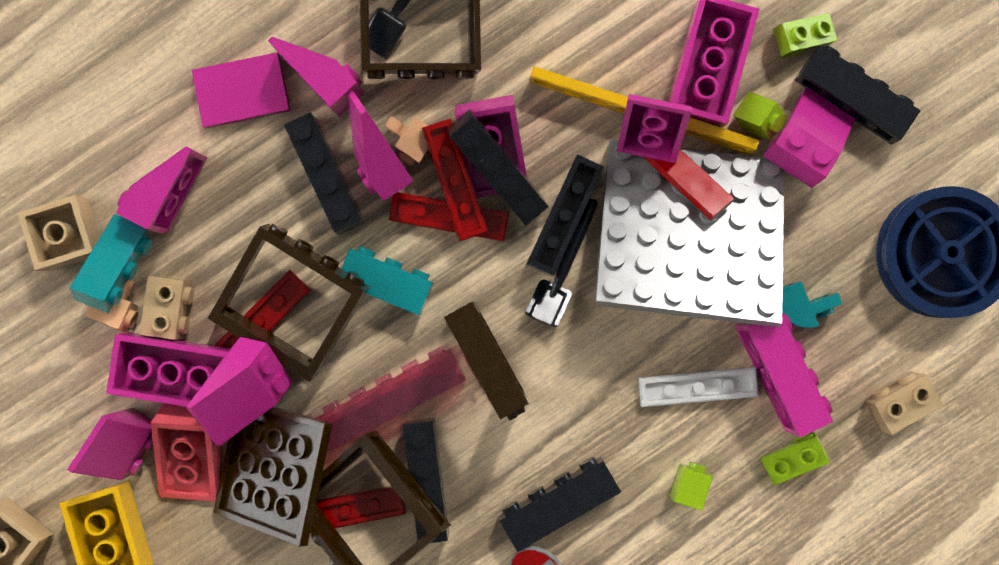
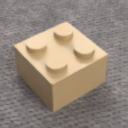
(59, 232)
(20, 535)

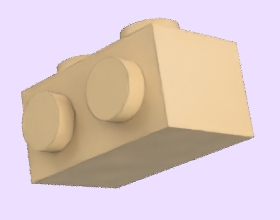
(166, 308)
(903, 402)

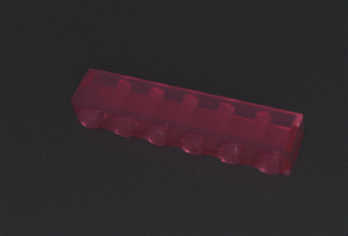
(392, 396)

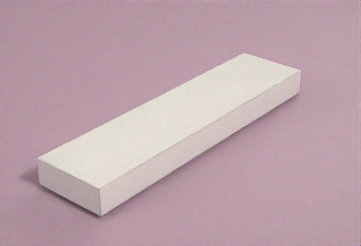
(698, 387)

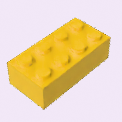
(106, 527)

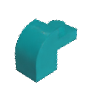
(801, 310)

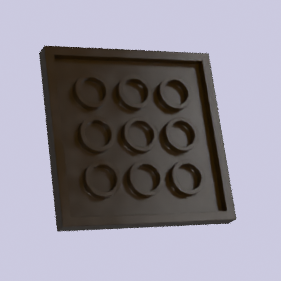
(275, 474)

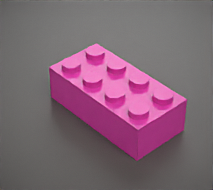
(713, 59)
(160, 368)
(786, 377)

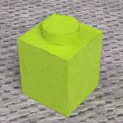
(760, 116)
(691, 485)

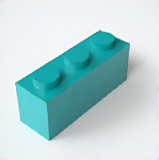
(111, 264)
(389, 281)

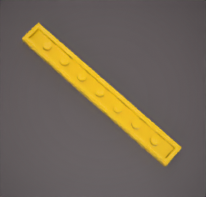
(618, 103)

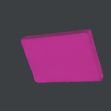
(240, 90)

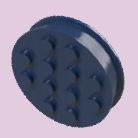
(941, 252)

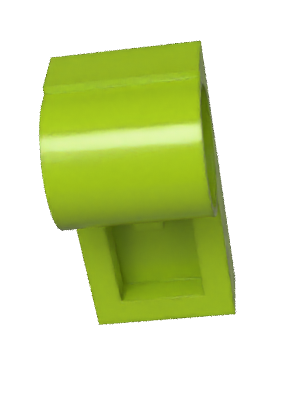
(804, 34)
(795, 459)

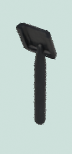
(386, 29)
(551, 298)

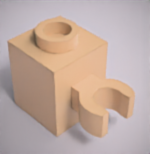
(411, 142)
(120, 316)

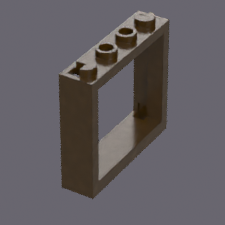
(433, 70)
(325, 266)
(487, 361)
(402, 482)

